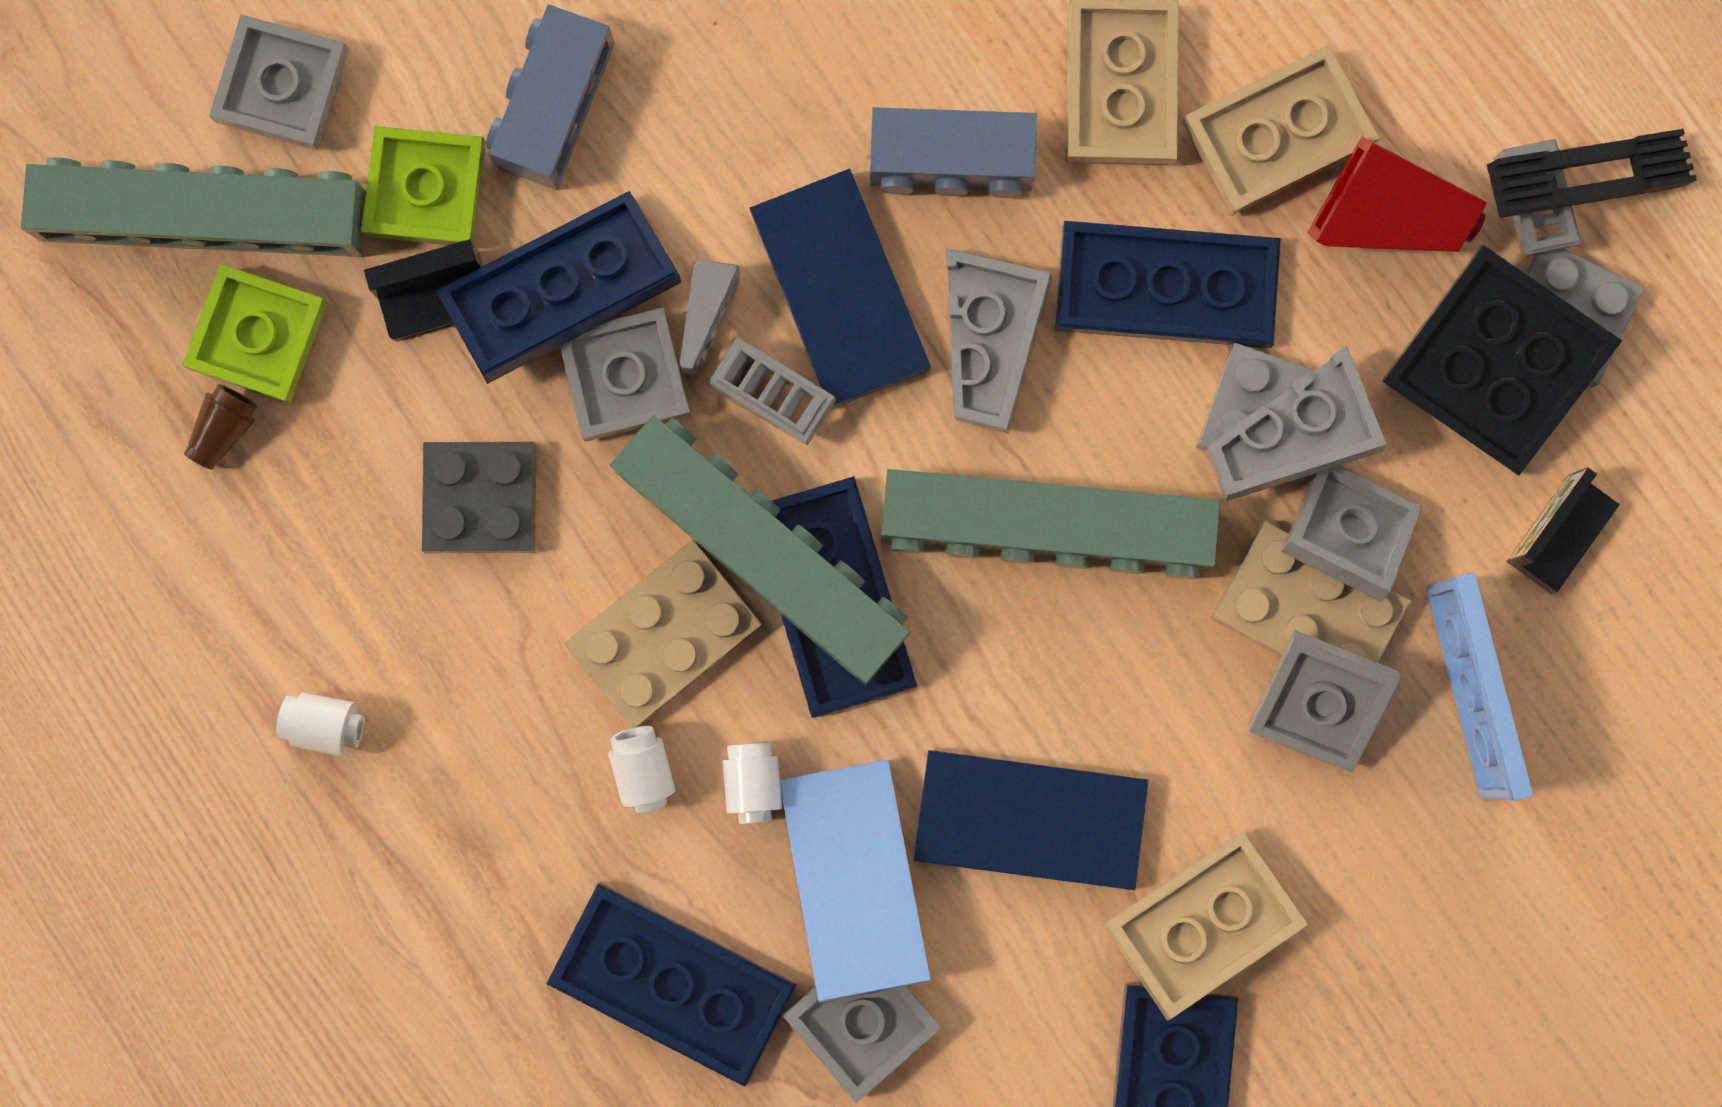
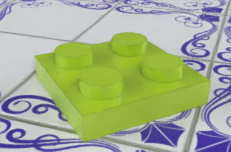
(423, 186)
(255, 333)

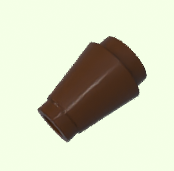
(219, 425)

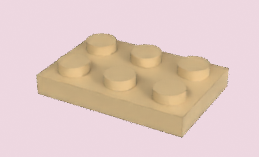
(1122, 81)
(1279, 129)
(1280, 594)
(663, 634)
(1205, 925)

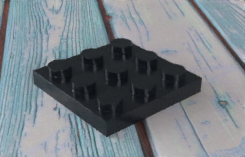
(1501, 360)

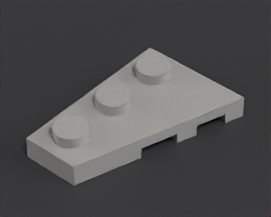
(993, 332)
(1302, 432)

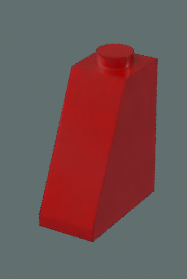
(1395, 205)

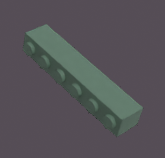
(194, 208)
(1050, 521)
(761, 550)

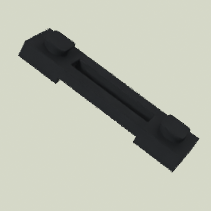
(1655, 159)

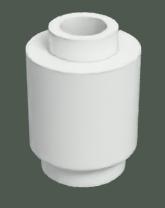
(320, 724)
(641, 769)
(752, 782)

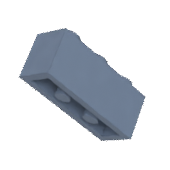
(550, 96)
(953, 151)

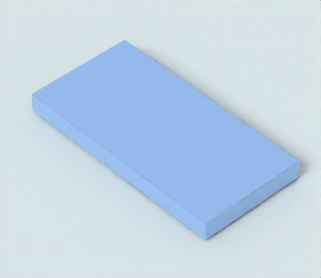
(1478, 689)
(854, 881)

